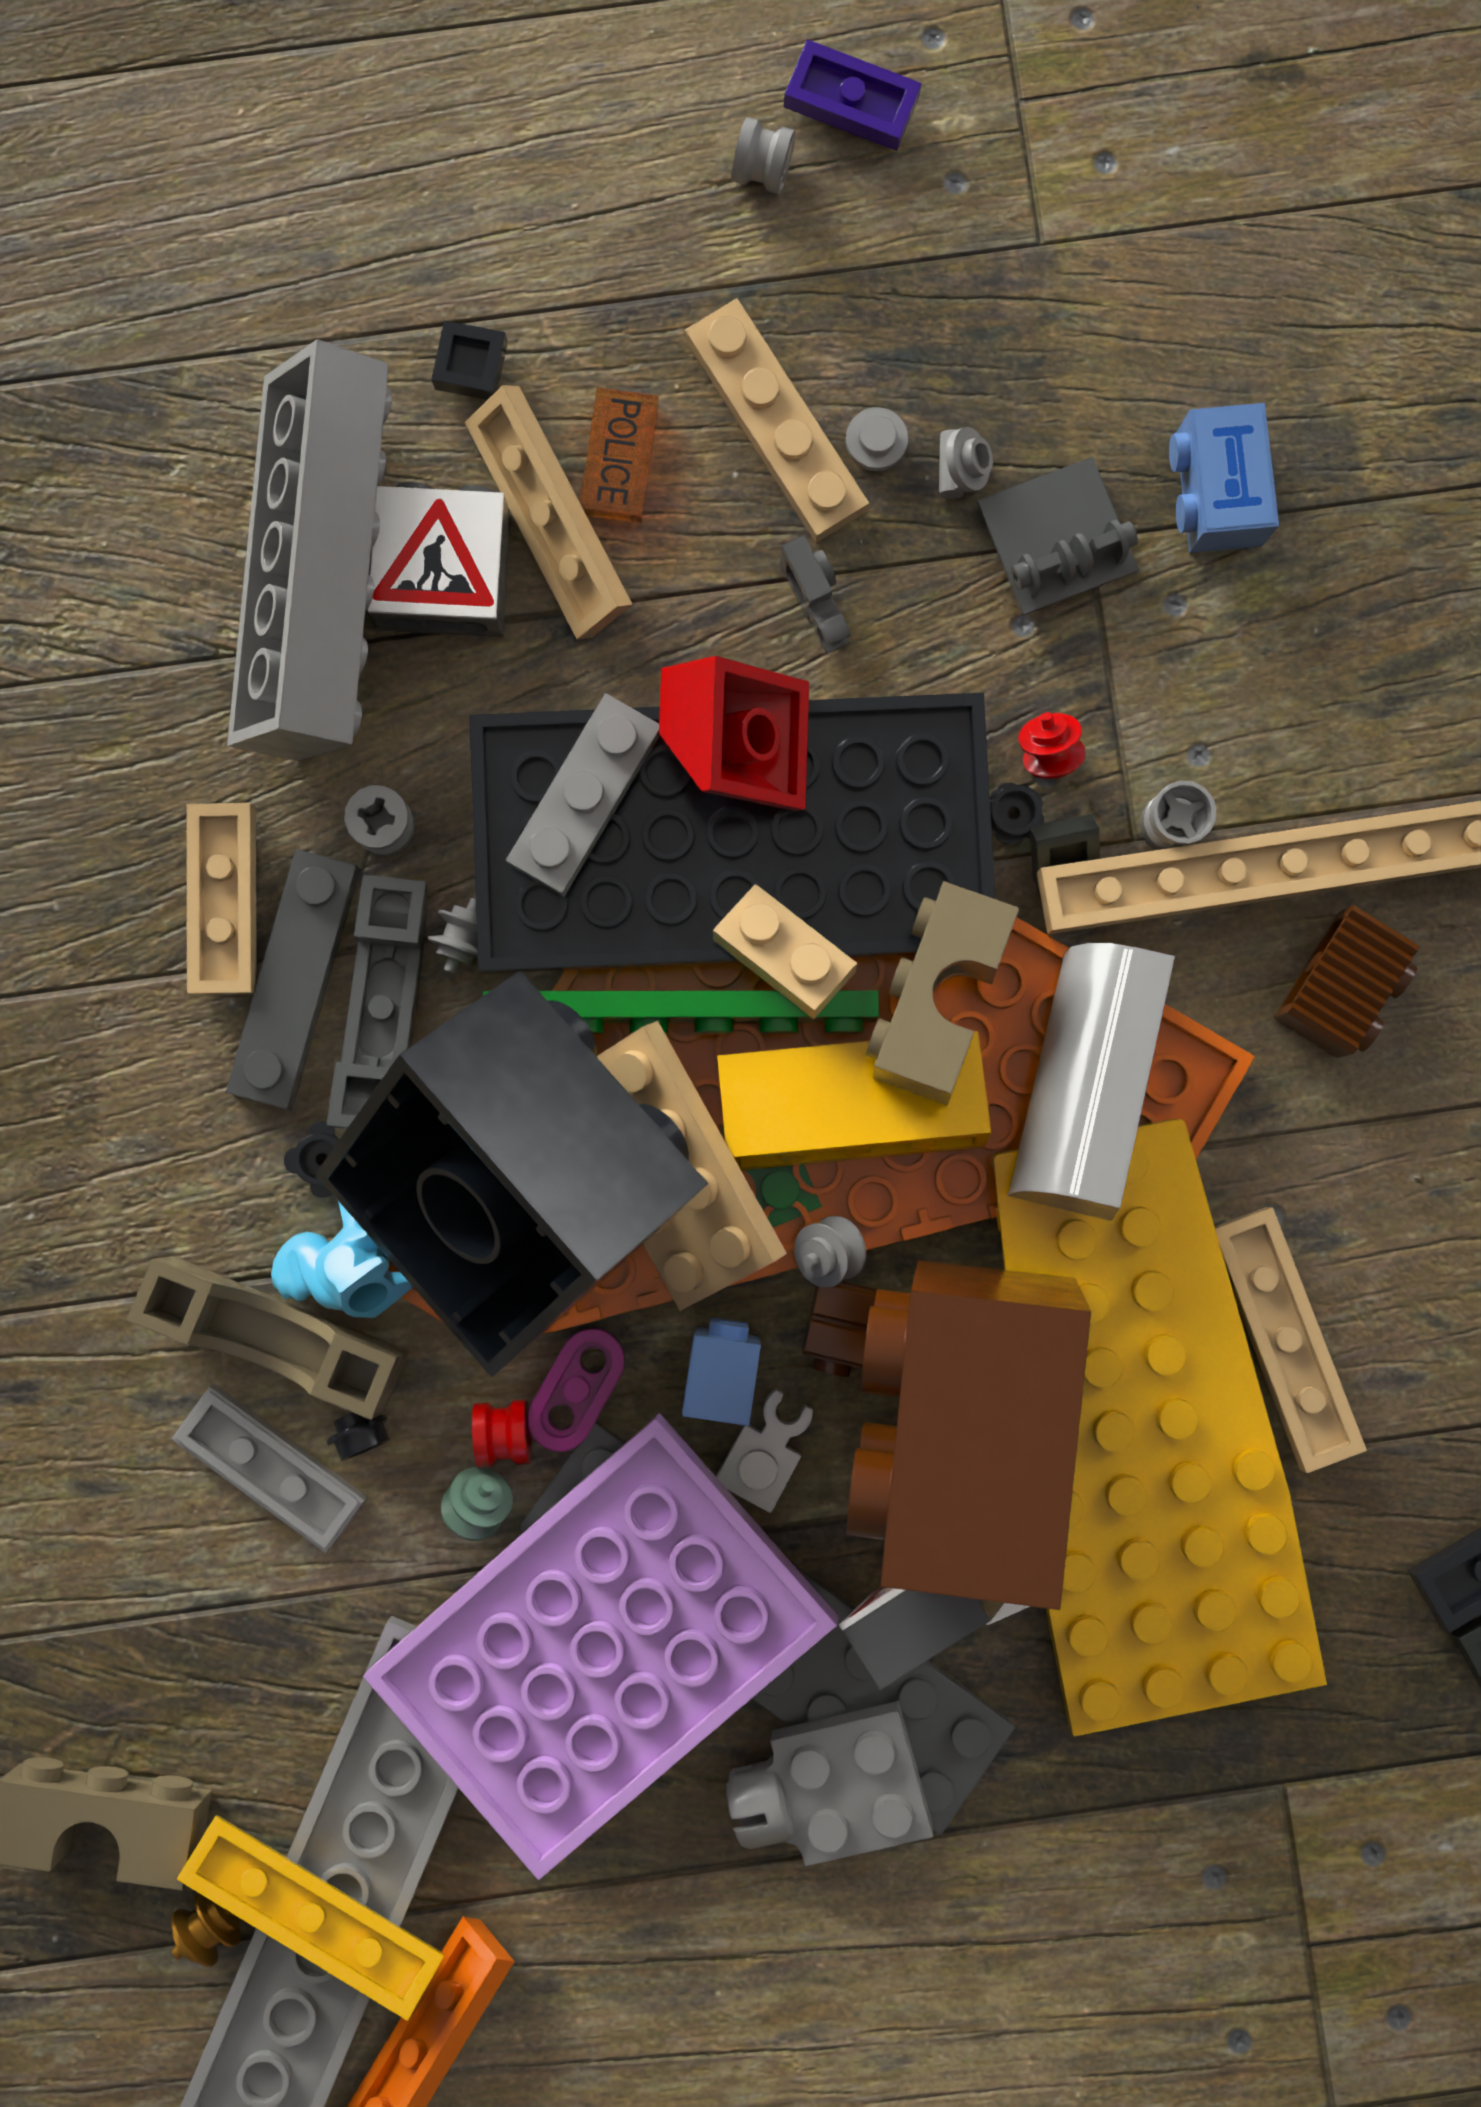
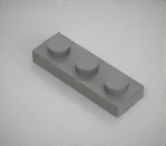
(584, 795)

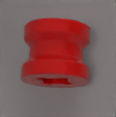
(501, 1433)

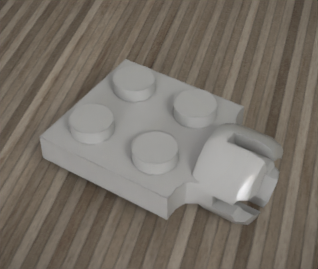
(833, 1788)

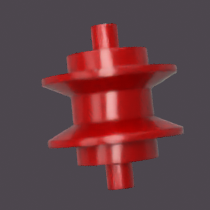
(1052, 745)

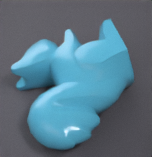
(339, 1274)

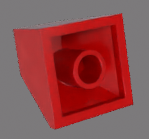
(738, 729)

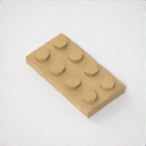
(723, 1228)

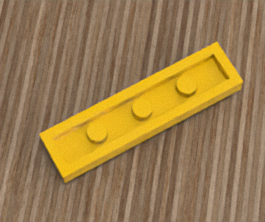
(311, 1917)

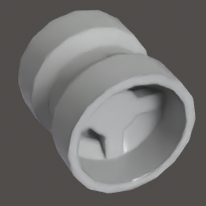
(1188, 808)

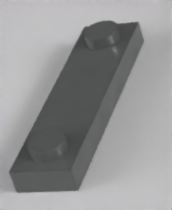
(293, 979)

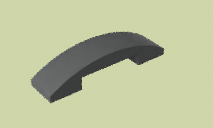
(382, 991)

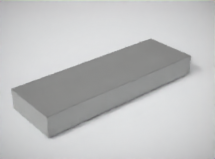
(269, 1468)

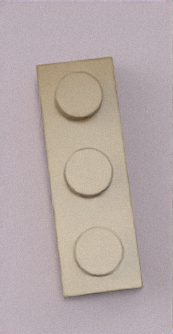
(221, 899)

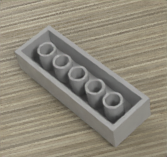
(310, 554)

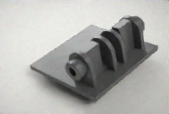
(1059, 536)

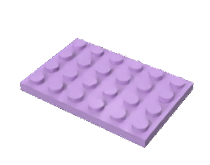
(601, 1646)

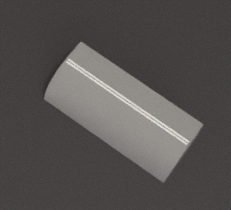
(1092, 1078)

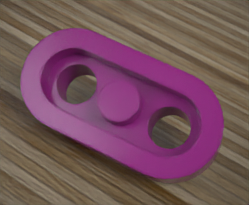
(577, 1388)

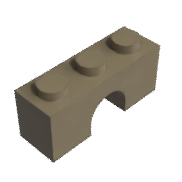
(960, 937)
(151, 1821)

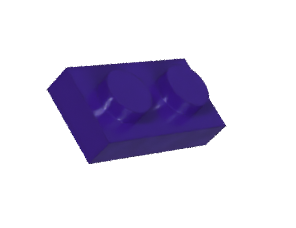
(852, 95)

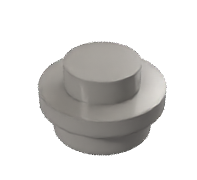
(876, 439)

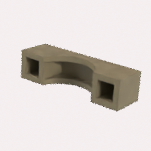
(249, 1324)

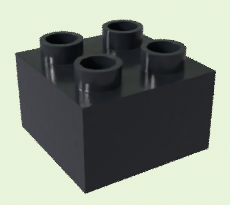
(508, 1169)

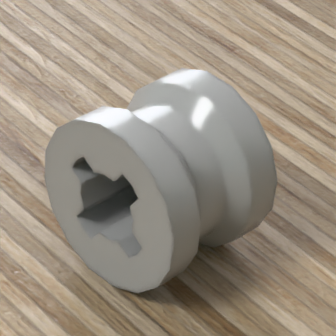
(763, 155)
(392, 826)

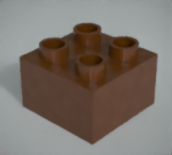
(984, 1435)

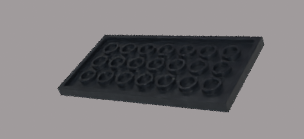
(886, 820)

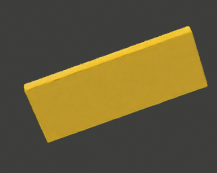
(829, 1108)

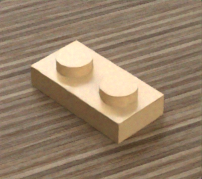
(784, 951)

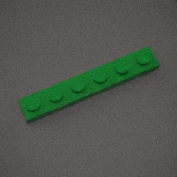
(717, 1010)

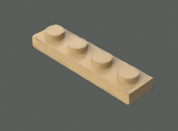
(776, 420)
(548, 512)
(1288, 1341)

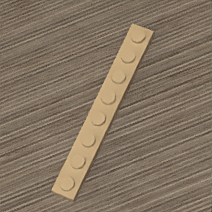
(1260, 867)

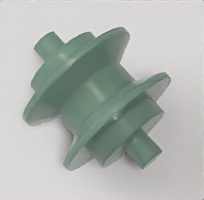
(476, 1503)

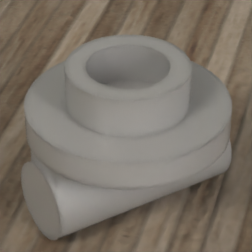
(963, 462)

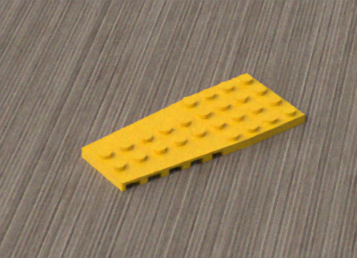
(1180, 1516)

